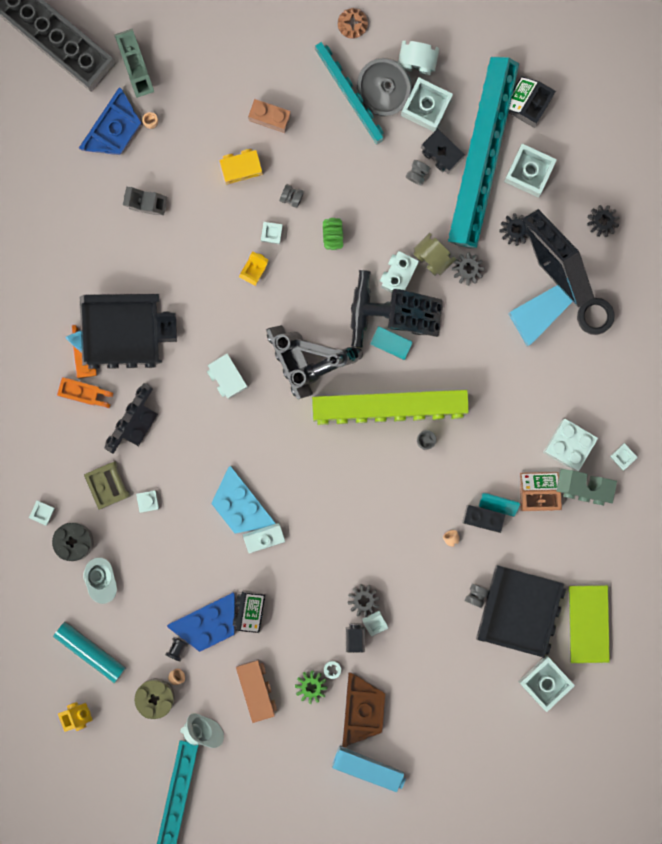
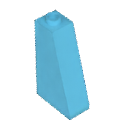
(539, 313)
(368, 769)

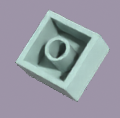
(426, 104)
(530, 170)
(570, 445)
(546, 683)

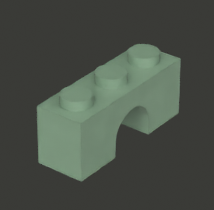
(574, 484)

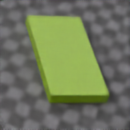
(589, 624)

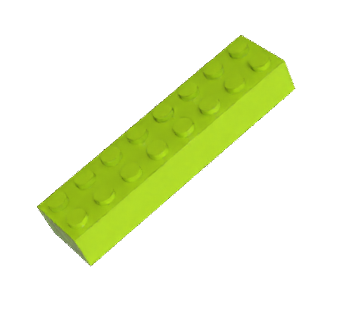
(390, 405)

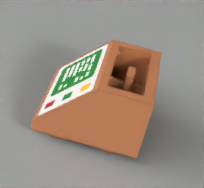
(539, 491)

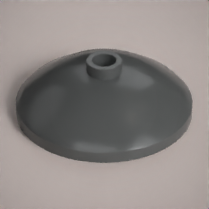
(374, 88)

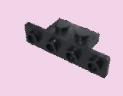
(135, 421)

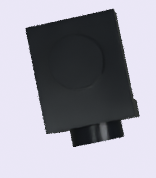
(166, 327)

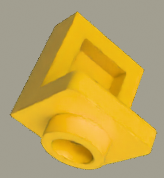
(254, 268)

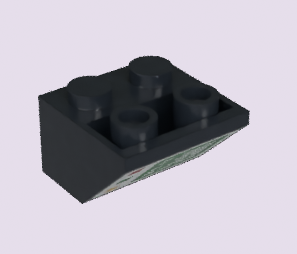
(530, 100)
(250, 611)

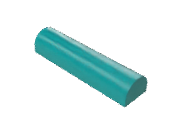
(89, 652)

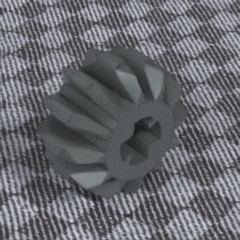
(463, 273)
(369, 604)

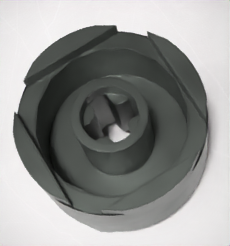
(62, 537)

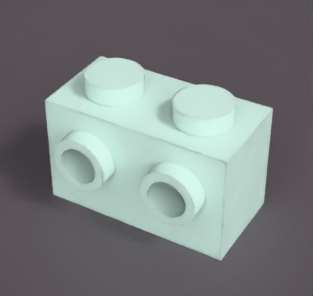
(399, 273)
(227, 377)

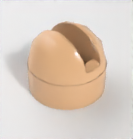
(148, 118)
(451, 538)
(176, 677)

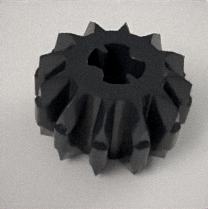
(597, 215)
(508, 230)

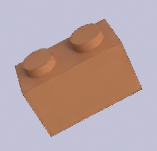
(269, 116)

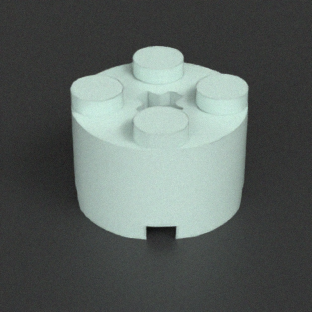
(419, 57)

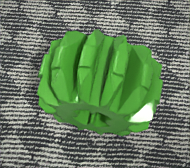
(333, 233)
(308, 693)

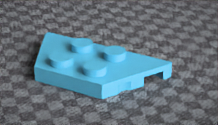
(239, 505)

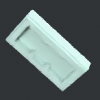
(263, 538)

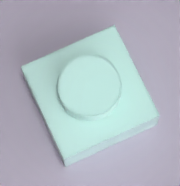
(271, 232)
(623, 456)
(147, 501)
(41, 513)
(375, 623)

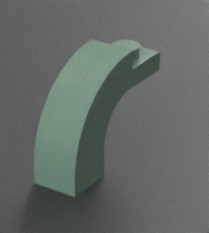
(134, 63)

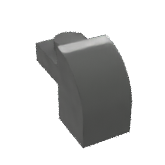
(144, 201)

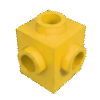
(75, 716)

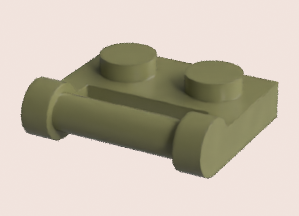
(100, 486)

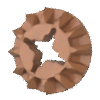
(346, 29)

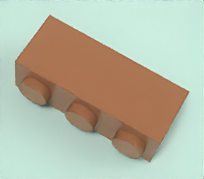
(256, 690)

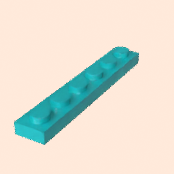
(354, 99)
(177, 793)

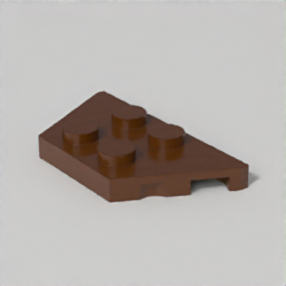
(363, 710)

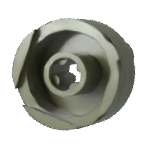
(434, 254)
(151, 709)

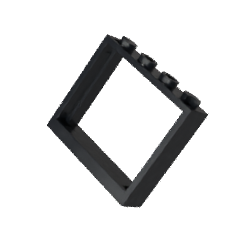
(564, 258)

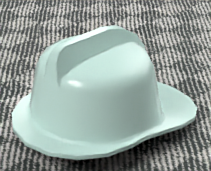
(100, 580)
(202, 731)

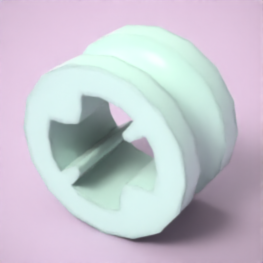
(326, 671)

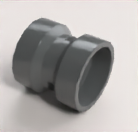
(418, 172)
(288, 193)
(426, 440)
(476, 591)

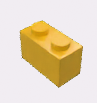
(240, 166)

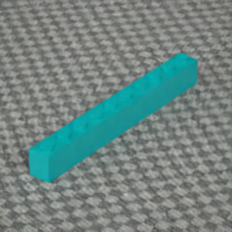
(483, 152)

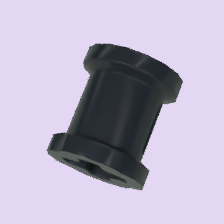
(176, 649)

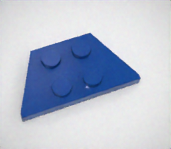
(113, 127)
(207, 625)

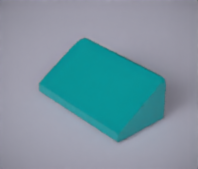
(391, 343)
(498, 504)

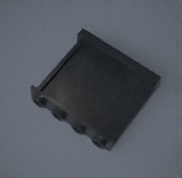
(119, 330)
(521, 611)

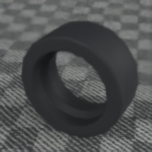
(592, 330)

